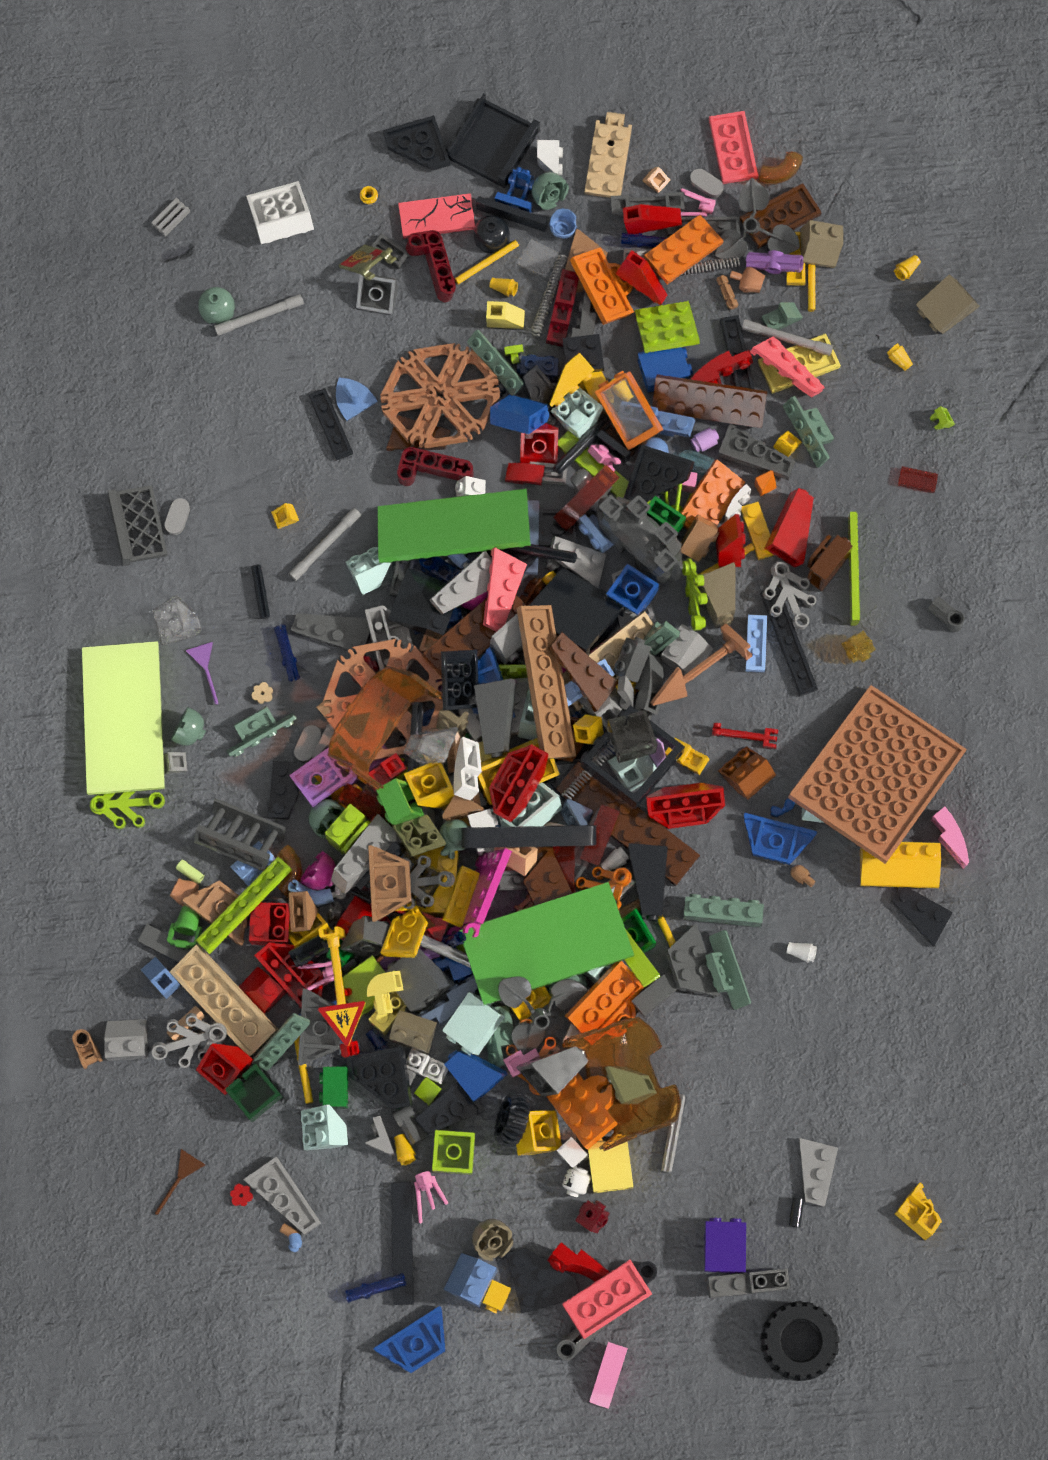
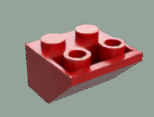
(730, 542)
(269, 924)

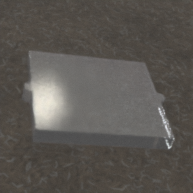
(538, 258)

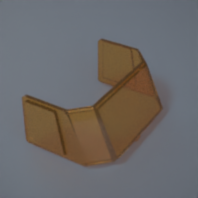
(373, 719)

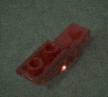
(364, 801)

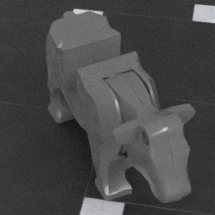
(630, 528)

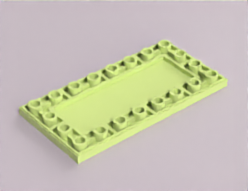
(123, 718)

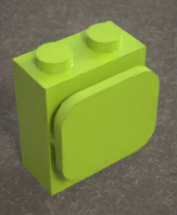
(346, 829)
(358, 981)

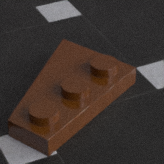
(398, 442)

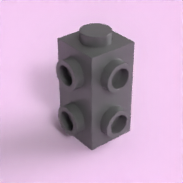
(632, 658)

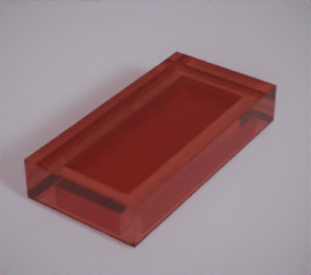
(918, 479)

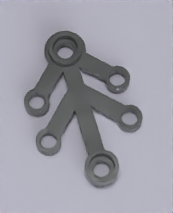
(416, 882)

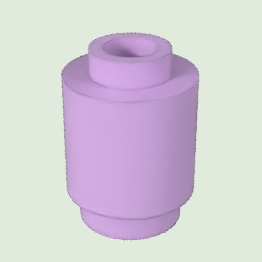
(704, 440)

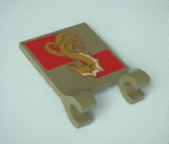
(365, 258)

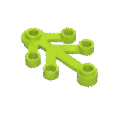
(695, 596)
(123, 804)

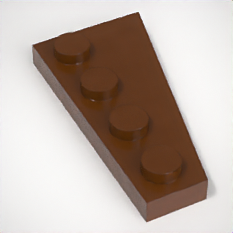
(584, 671)

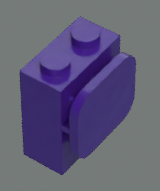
(725, 1246)

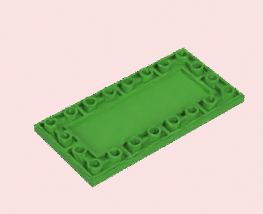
(453, 526)
(548, 941)

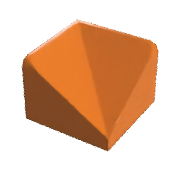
(765, 483)

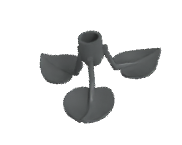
(754, 198)
(517, 989)

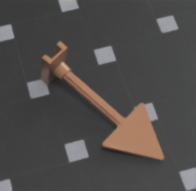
(675, 685)

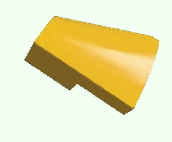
(919, 1213)

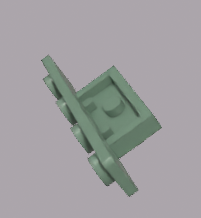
(495, 362)
(811, 430)
(256, 727)
(726, 970)
(500, 1037)
(280, 1041)

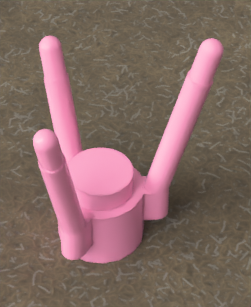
(706, 204)
(327, 973)
(424, 1181)

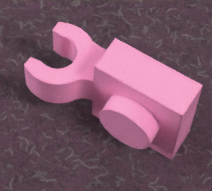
(602, 455)
(517, 1059)

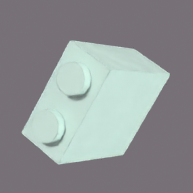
(473, 1024)

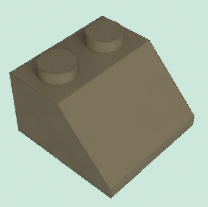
(821, 243)
(413, 1031)

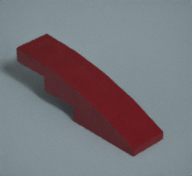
(562, 308)

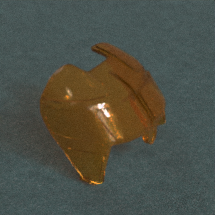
(630, 1046)

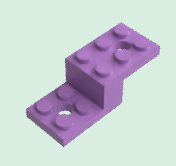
(332, 777)

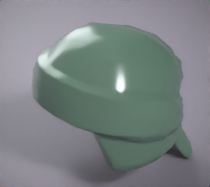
(452, 836)

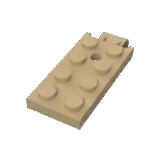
(608, 162)

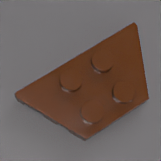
(546, 881)

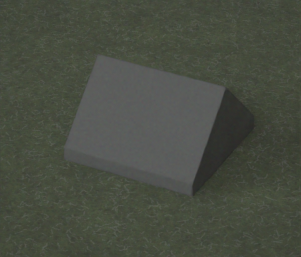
(377, 294)

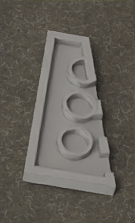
(465, 585)
(282, 1193)

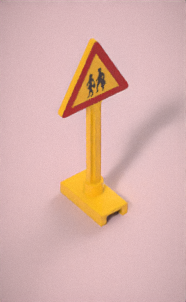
(343, 1016)

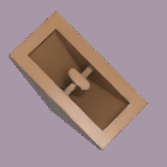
(461, 808)
(302, 911)

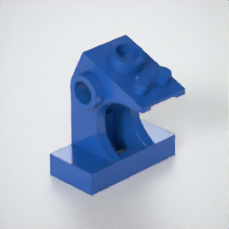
(522, 180)

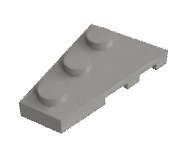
(588, 562)

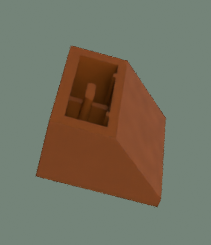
(747, 772)

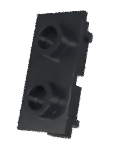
(307, 950)

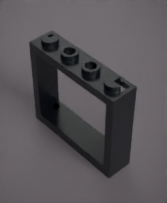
(632, 799)

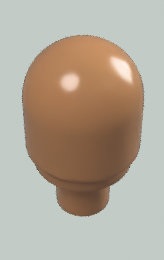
(802, 875)

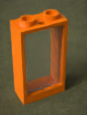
(628, 409)

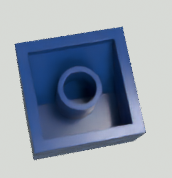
(633, 590)

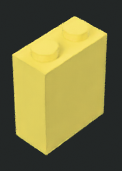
(610, 1168)

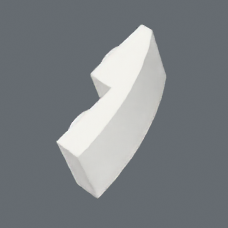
(741, 497)
(426, 1066)

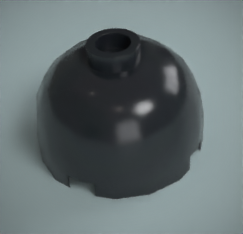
(491, 234)

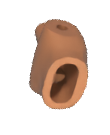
(750, 280)
(183, 889)

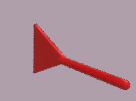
(436, 931)

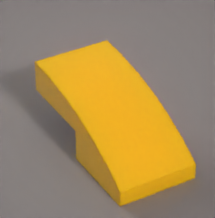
(691, 758)

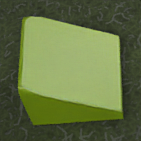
(428, 1091)

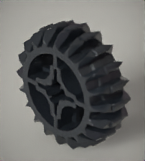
(512, 1119)

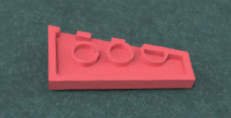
(788, 366)
(502, 588)

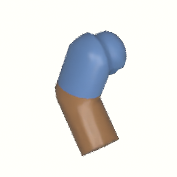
(294, 1237)

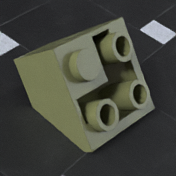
(419, 835)
(630, 1085)

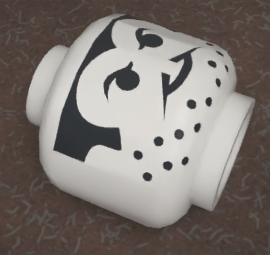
(576, 1181)

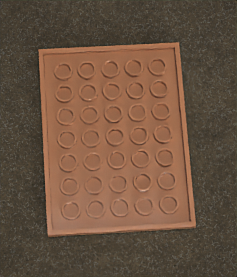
(877, 774)

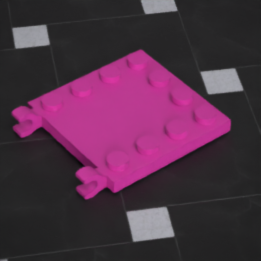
(491, 868)

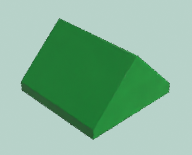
(639, 931)

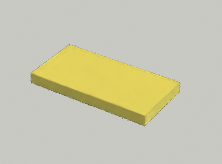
(815, 363)

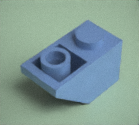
(160, 977)

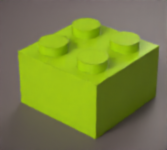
(453, 1152)

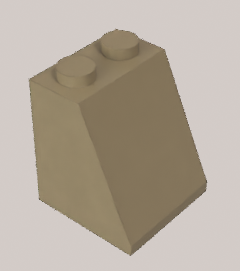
(946, 305)
(720, 591)

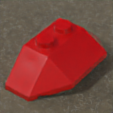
(517, 781)
(685, 804)
(280, 966)

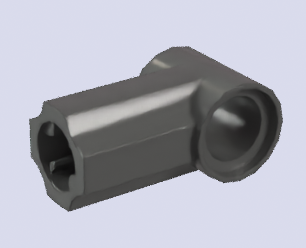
(945, 613)
(405, 1120)

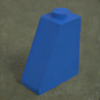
(474, 1073)

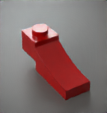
(566, 1260)

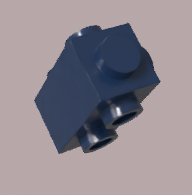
(547, 364)

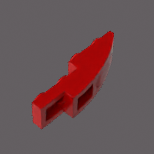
(723, 366)

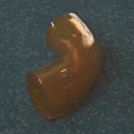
(783, 171)
(291, 858)

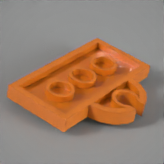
(602, 285)
(606, 1000)
(586, 1108)

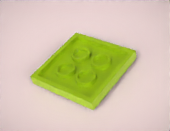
(667, 327)

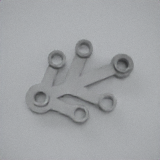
(790, 593)
(192, 1039)

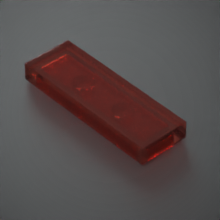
(604, 824)

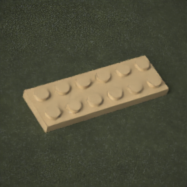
(612, 646)
(223, 1000)

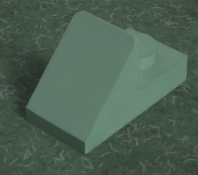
(783, 316)
(660, 637)

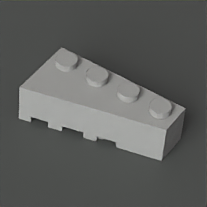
(356, 860)

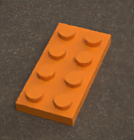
(683, 249)
(712, 494)

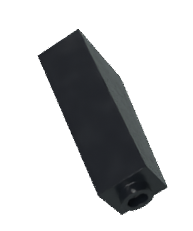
(649, 873)

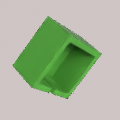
(395, 801)

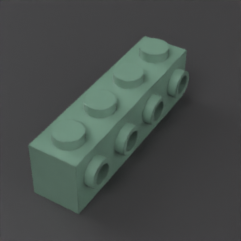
(723, 911)

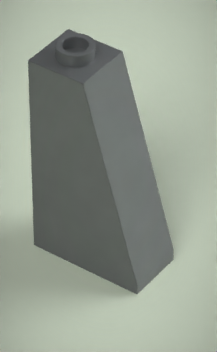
(495, 712)

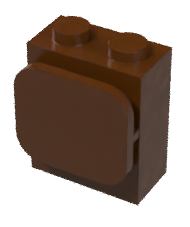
(828, 560)

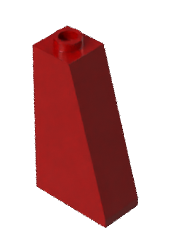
(791, 530)

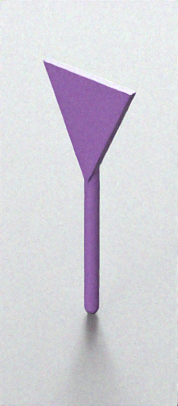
(202, 656)

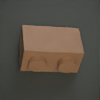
(698, 538)

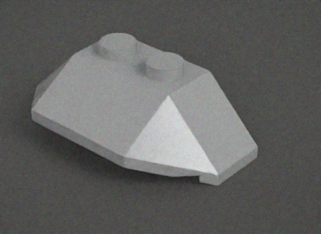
(382, 630)

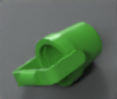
(186, 924)

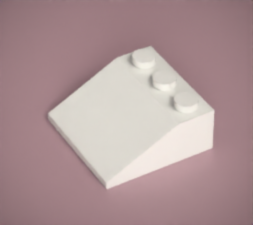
(280, 212)

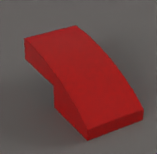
(524, 473)
(388, 770)

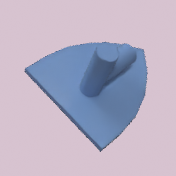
(353, 397)

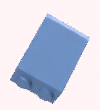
(470, 1279)

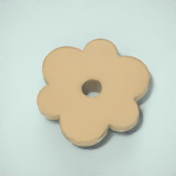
(262, 688)

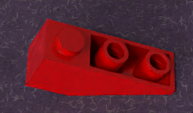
(649, 218)
(641, 276)

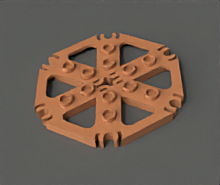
(445, 384)
(362, 673)

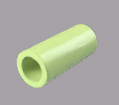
(190, 872)

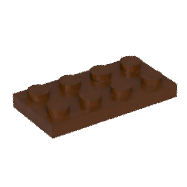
(790, 209)

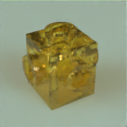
(858, 647)

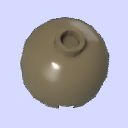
(492, 1239)

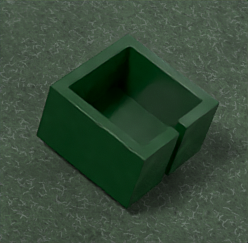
(255, 1094)

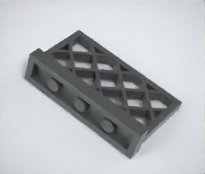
(121, 529)

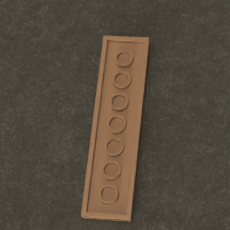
(545, 682)

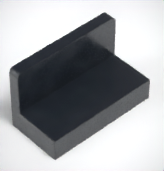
(615, 444)

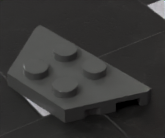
(689, 964)
(318, 1037)

